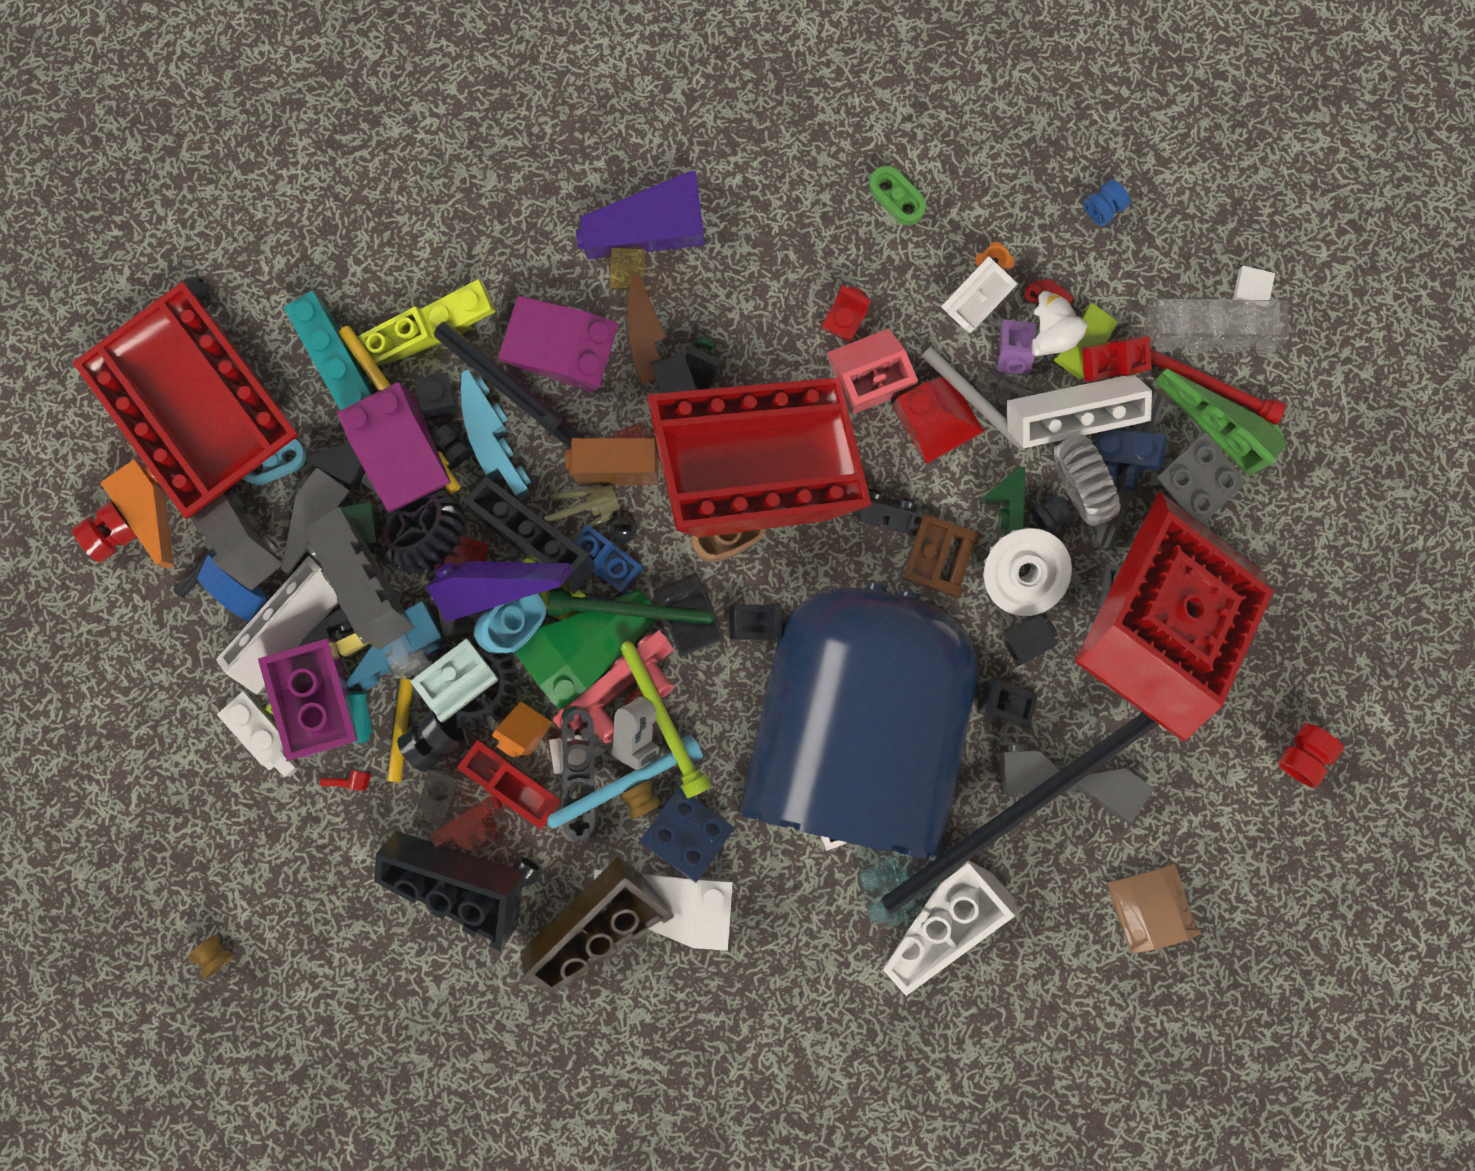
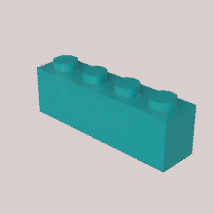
(328, 350)

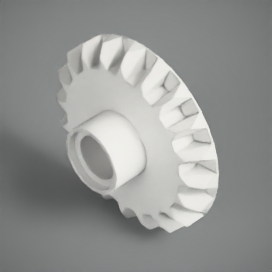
(1041, 586)

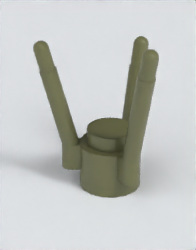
(601, 501)

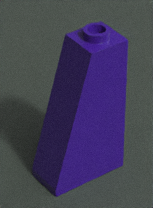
(649, 220)

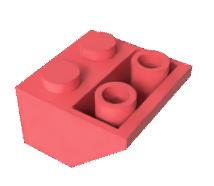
(872, 370)

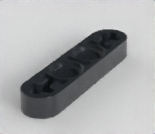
(577, 773)

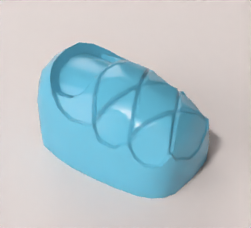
(509, 624)

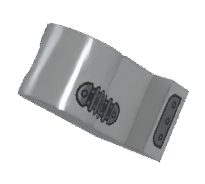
(634, 734)

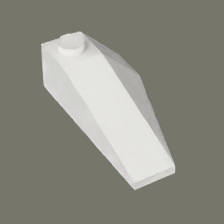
(698, 909)
(954, 919)

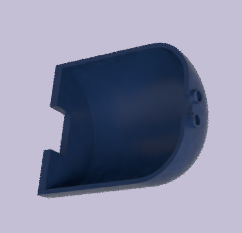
(864, 721)

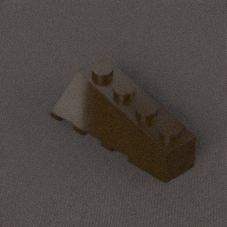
(593, 926)

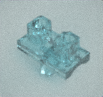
(884, 876)

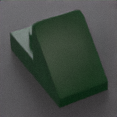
(1011, 494)

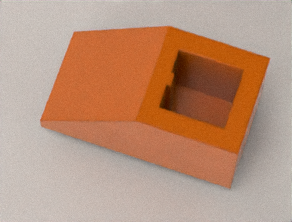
(521, 731)

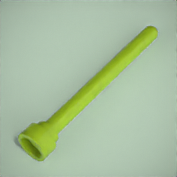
(693, 780)

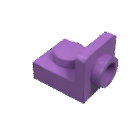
(1016, 347)

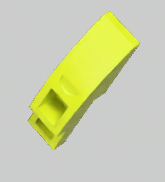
(414, 328)

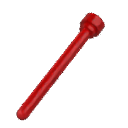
(1268, 409)

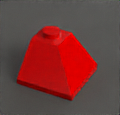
(936, 418)

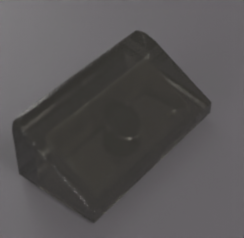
(1000, 388)

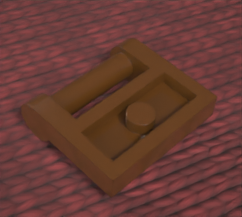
(931, 551)

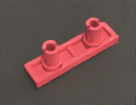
(620, 677)

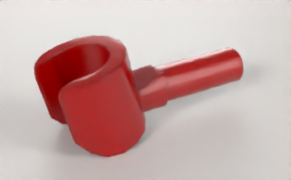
(357, 781)

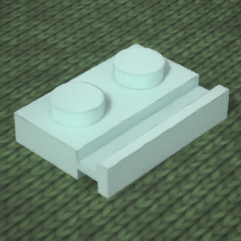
(454, 680)

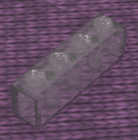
(1217, 324)

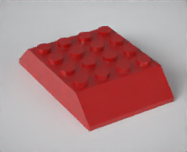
(186, 399)
(758, 456)

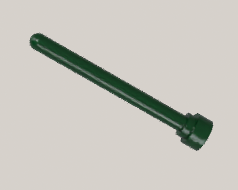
(563, 602)

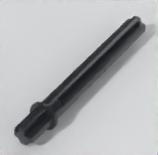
(507, 384)

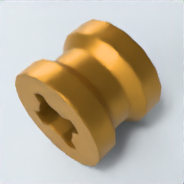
(640, 799)
(210, 956)

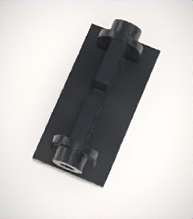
(901, 512)

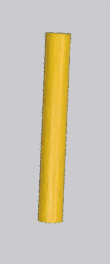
(400, 726)

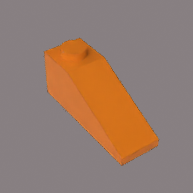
(144, 509)

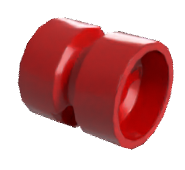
(97, 539)
(1310, 755)

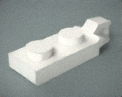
(257, 733)

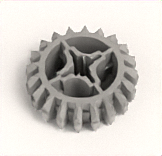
(1087, 480)

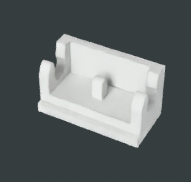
(979, 295)

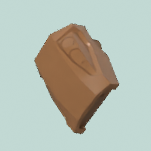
(1153, 909)

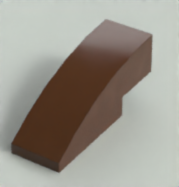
(641, 328)

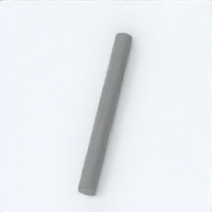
(968, 392)

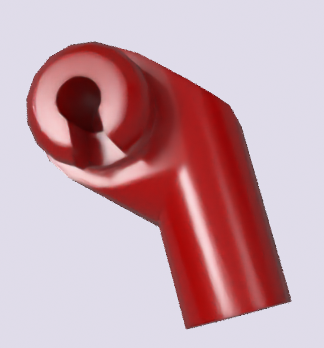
(1037, 287)

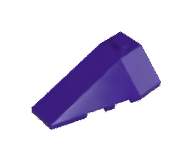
(484, 585)

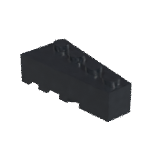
(453, 884)

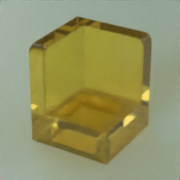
(624, 263)

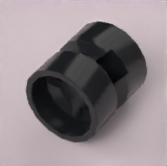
(427, 742)

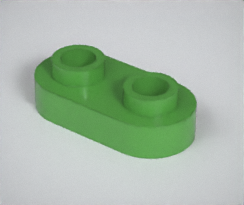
(900, 195)

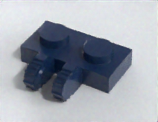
(1131, 451)

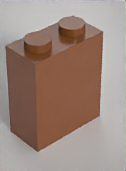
(613, 461)

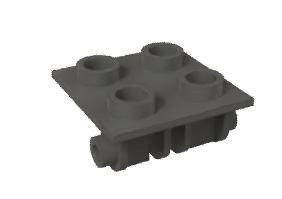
(1201, 478)

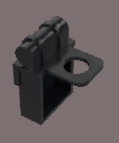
(689, 636)

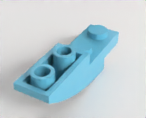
(484, 427)

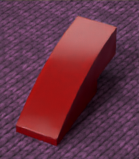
(509, 783)

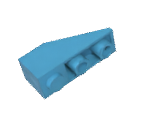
(425, 636)

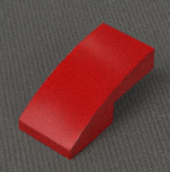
(1116, 358)

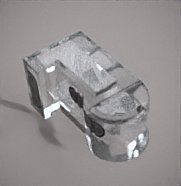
(404, 657)

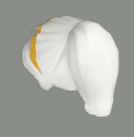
(1058, 325)

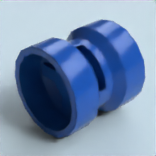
(1107, 202)

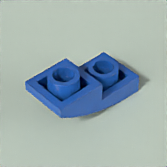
(610, 561)
(229, 591)

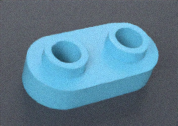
(277, 466)

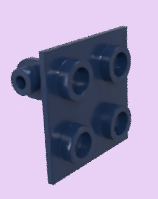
(687, 835)

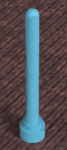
(623, 784)

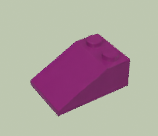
(558, 343)
(394, 446)
(309, 698)

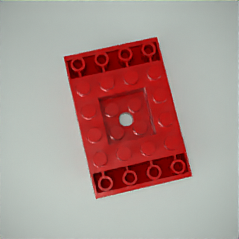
(1147, 640)

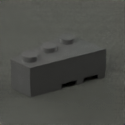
(237, 539)

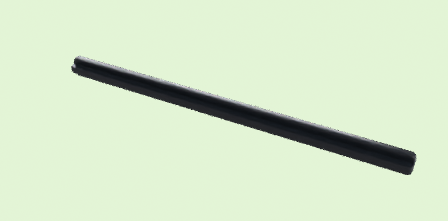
(1017, 813)

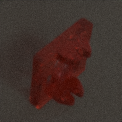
(471, 826)

